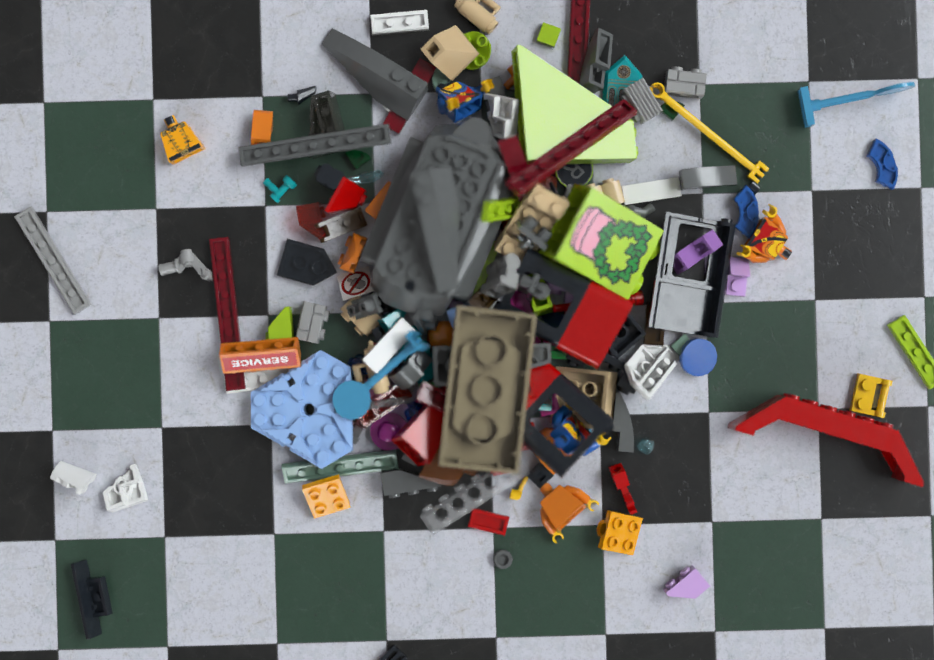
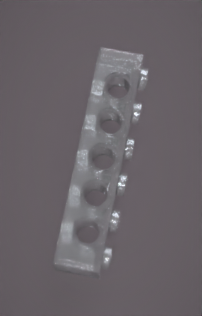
(435, 523)

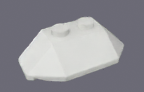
(650, 368)

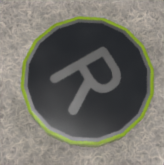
(574, 174)

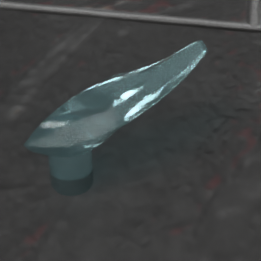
(367, 177)

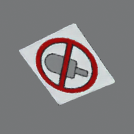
(355, 284)

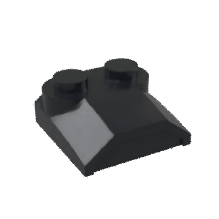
(627, 336)

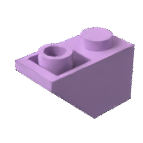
(688, 585)

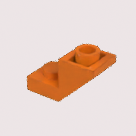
(261, 127)

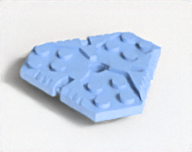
(282, 411)

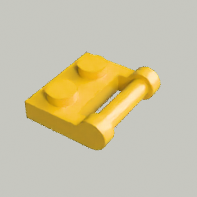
(864, 394)

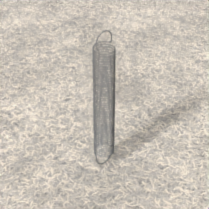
(392, 403)

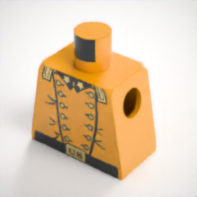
(180, 141)

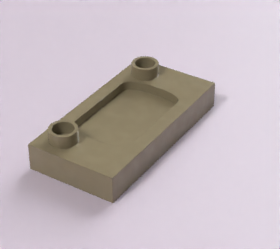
(487, 390)

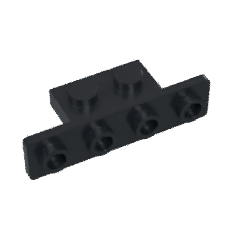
(92, 598)

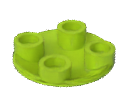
(482, 45)

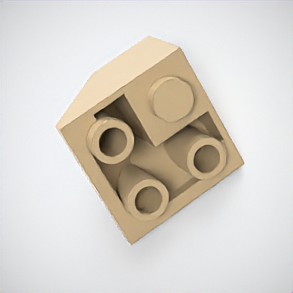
(450, 52)

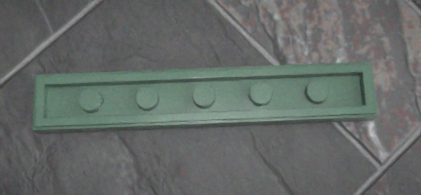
(344, 466)

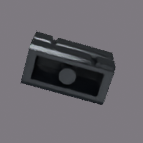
(328, 176)

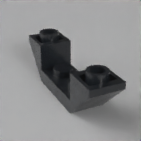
(615, 365)

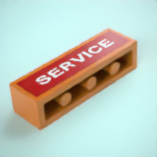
(260, 355)

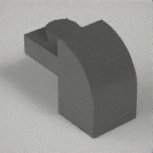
(411, 370)

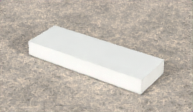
(399, 22)
(651, 191)
(388, 345)

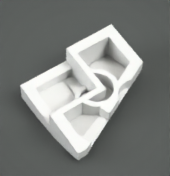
(502, 115)
(72, 477)
(126, 491)

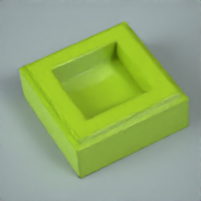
(548, 35)

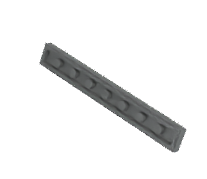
(315, 145)

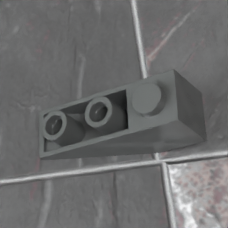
(404, 481)

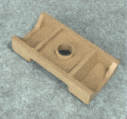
(541, 205)

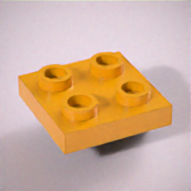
(326, 496)
(619, 532)

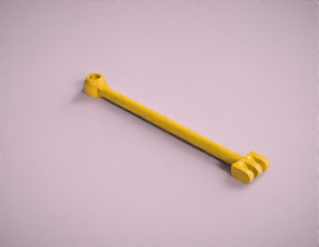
(754, 169)

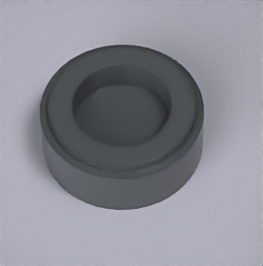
(502, 559)

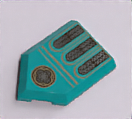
(617, 78)

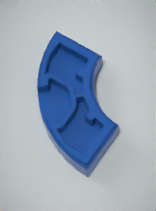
(885, 164)
(748, 211)

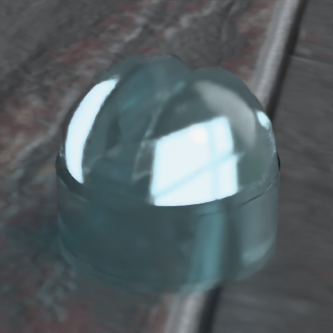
(646, 446)

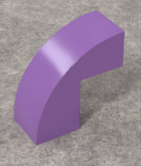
(696, 251)

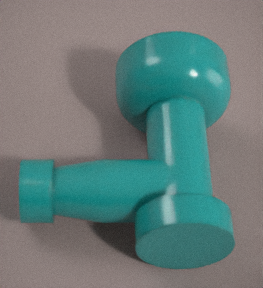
(277, 192)

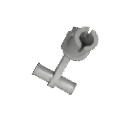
(186, 260)

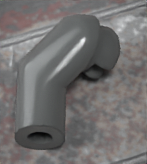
(643, 212)

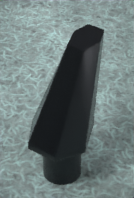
(302, 95)

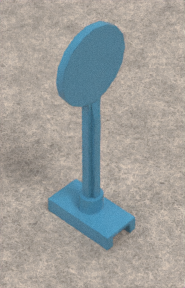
(809, 106)
(353, 398)

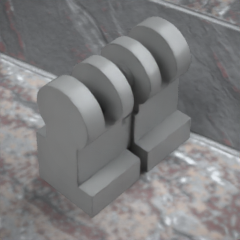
(501, 276)

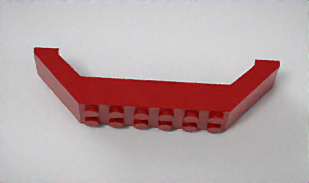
(838, 424)

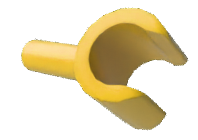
(516, 494)

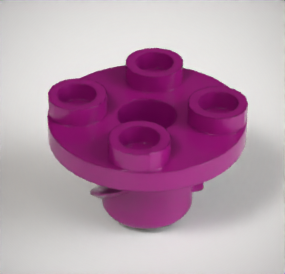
(384, 430)

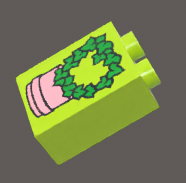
(603, 241)

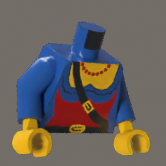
(460, 100)
(570, 432)

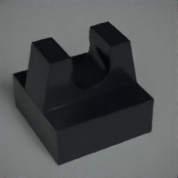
(540, 475)

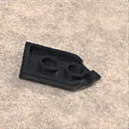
(305, 263)

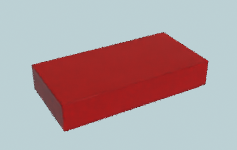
(488, 521)

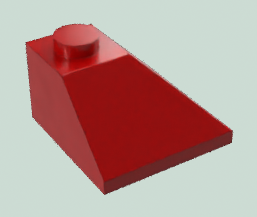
(346, 197)

